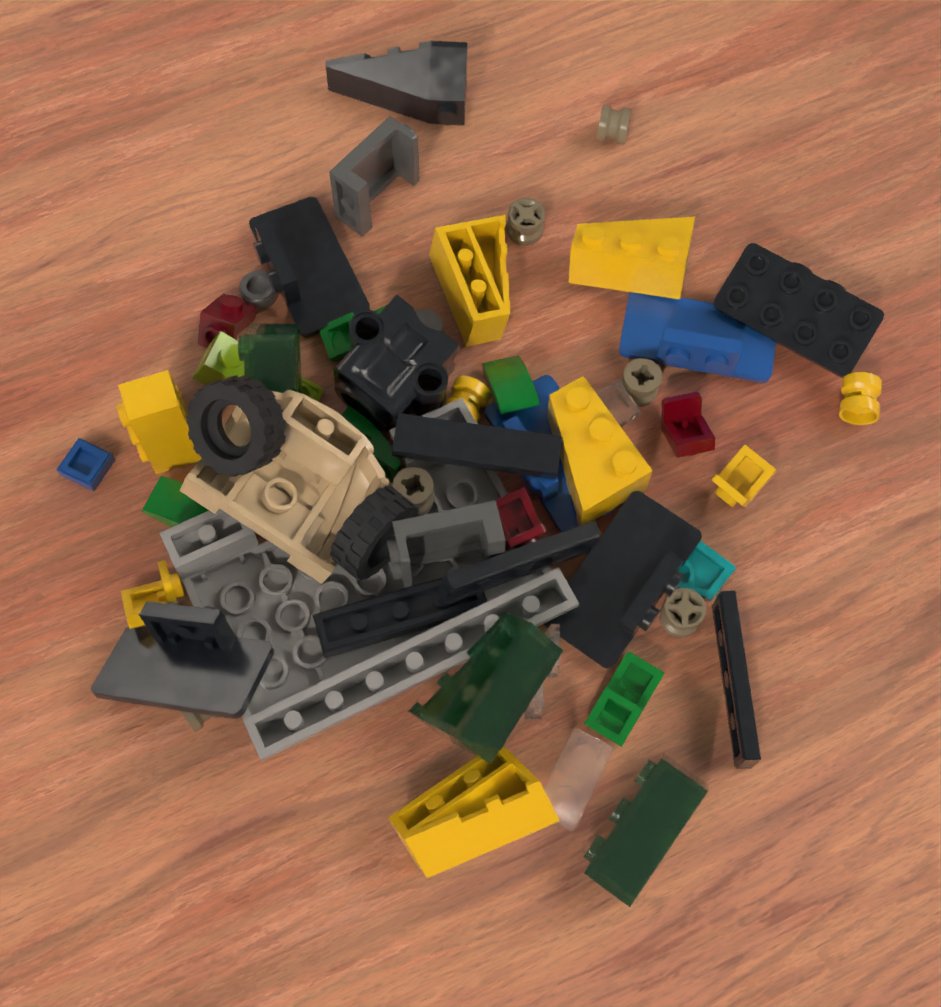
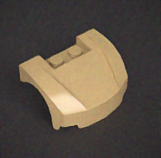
(305, 489)

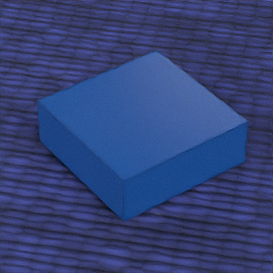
(86, 464)

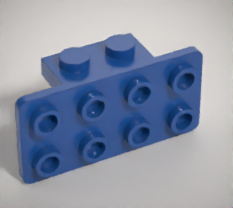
(694, 338)
(550, 492)

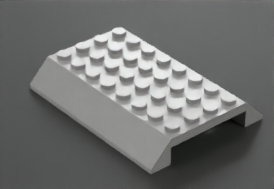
(276, 603)

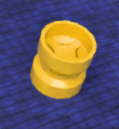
(473, 393)
(860, 398)

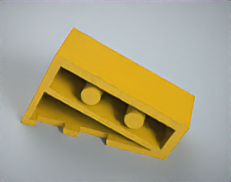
(157, 421)
(595, 452)

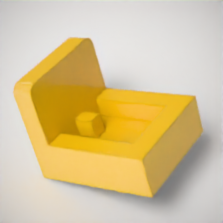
(743, 477)
(160, 591)

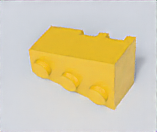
(633, 255)
(474, 276)
(473, 813)

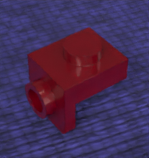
(227, 315)
(685, 425)
(519, 519)

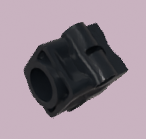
(393, 364)

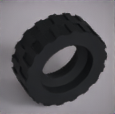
(208, 431)
(362, 540)

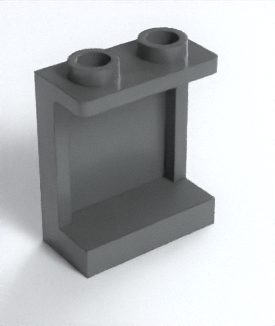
(370, 168)
(445, 537)

